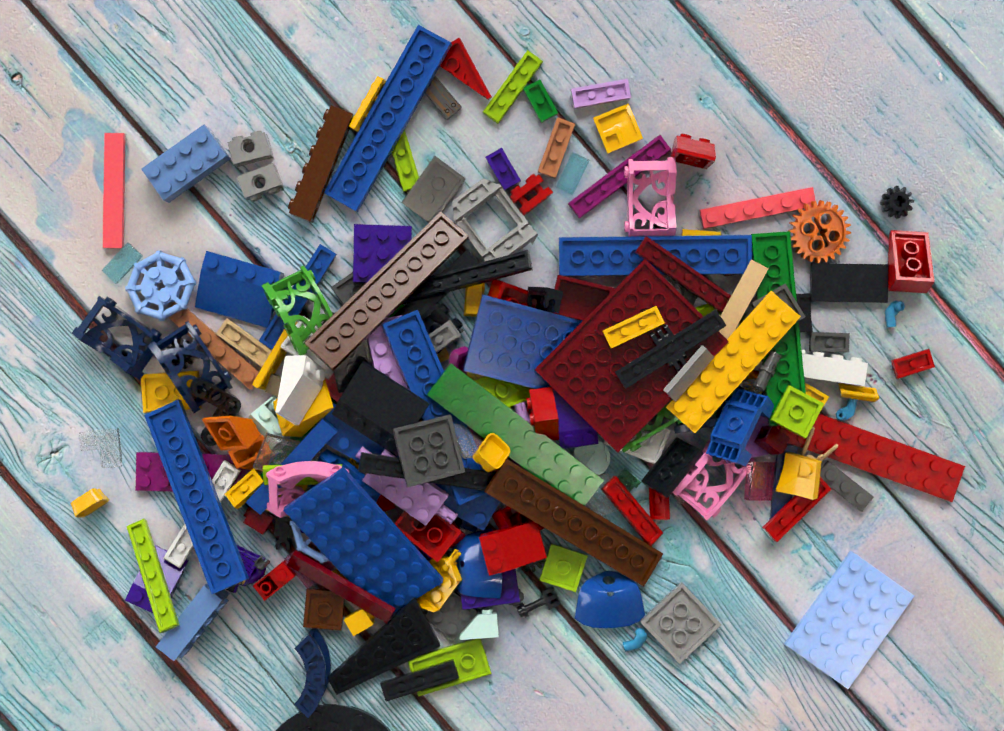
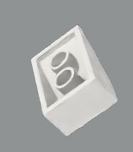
(298, 387)

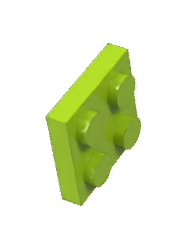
(797, 411)
(563, 567)

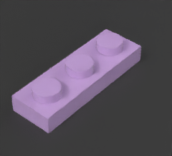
(601, 93)

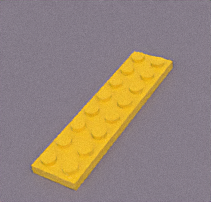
(734, 361)

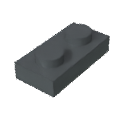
(829, 342)

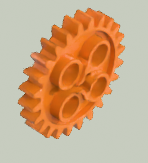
(834, 222)

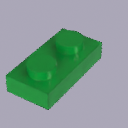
(540, 101)

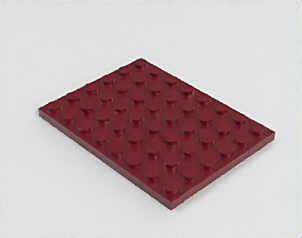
(585, 365)

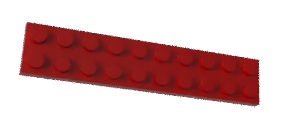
(882, 457)

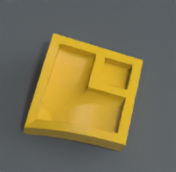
(617, 128)
(800, 476)

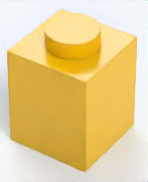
(359, 621)

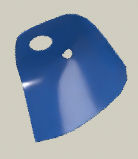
(474, 574)
(604, 611)

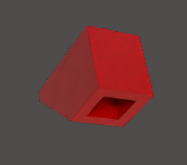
(274, 580)

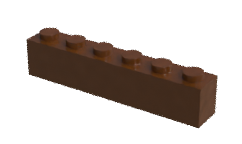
(321, 164)

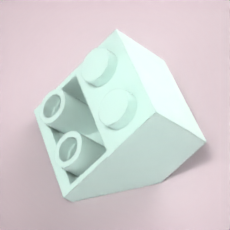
(266, 418)

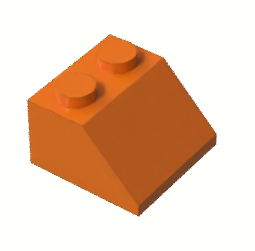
(232, 431)

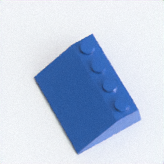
(235, 289)

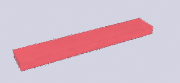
(114, 190)

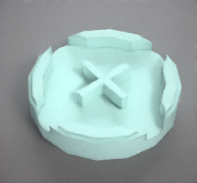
(595, 457)

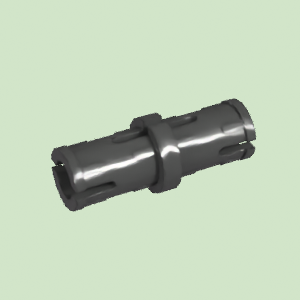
(767, 371)

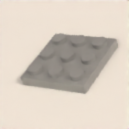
(680, 622)

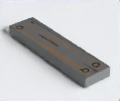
(442, 98)

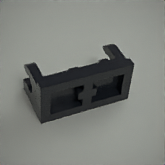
(547, 298)
(804, 303)

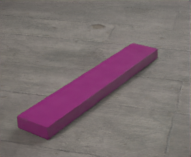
(615, 179)

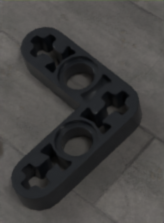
(221, 403)

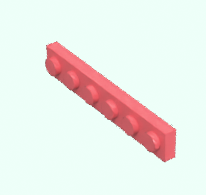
(756, 208)

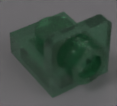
(628, 480)

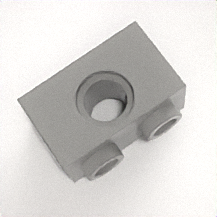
(261, 151)
(249, 180)

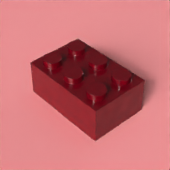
(579, 296)

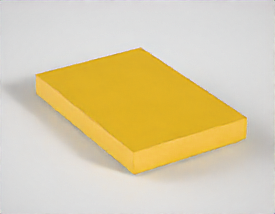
(160, 390)

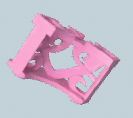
(668, 176)
(288, 477)
(691, 483)

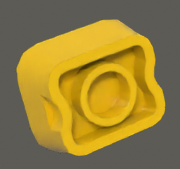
(491, 452)
(89, 502)

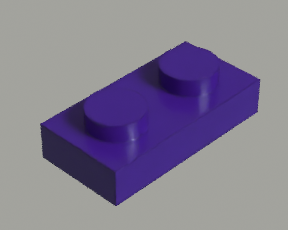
(503, 169)

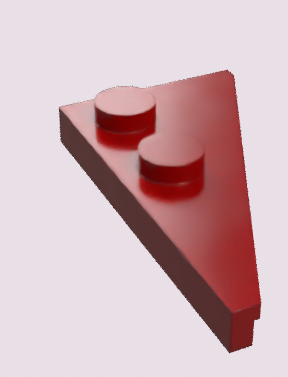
(463, 68)

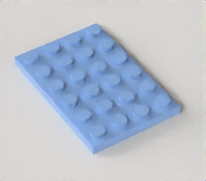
(849, 619)

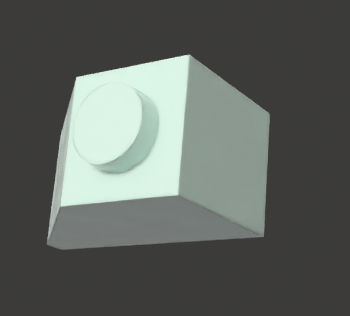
(482, 626)

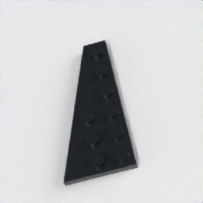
(394, 644)

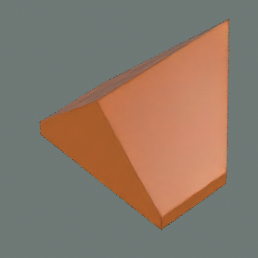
(246, 457)

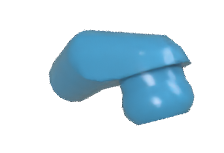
(891, 311)
(847, 411)
(637, 642)

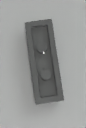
(845, 486)

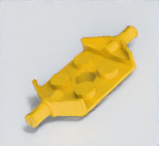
(447, 568)

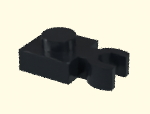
(284, 531)

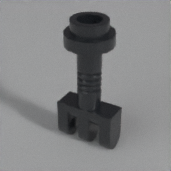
(546, 599)

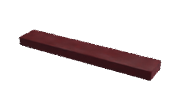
(683, 274)
(341, 586)

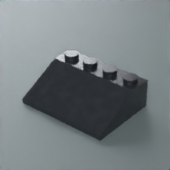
(377, 405)

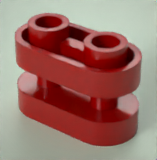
(532, 183)

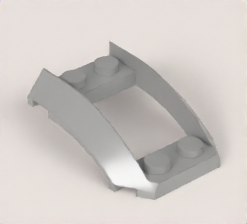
(477, 196)

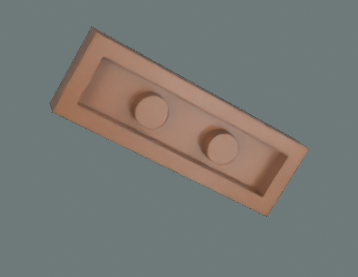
(556, 148)

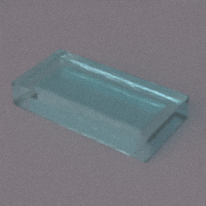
(572, 173)
(122, 263)

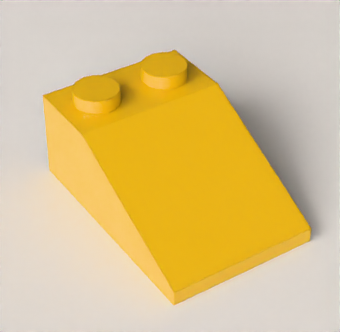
(320, 407)

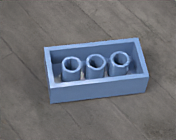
(186, 163)
(196, 616)

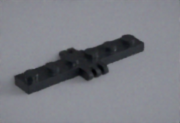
(670, 348)

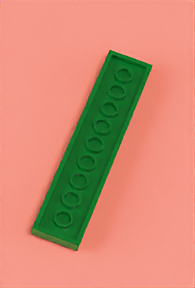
(775, 253)
(529, 449)

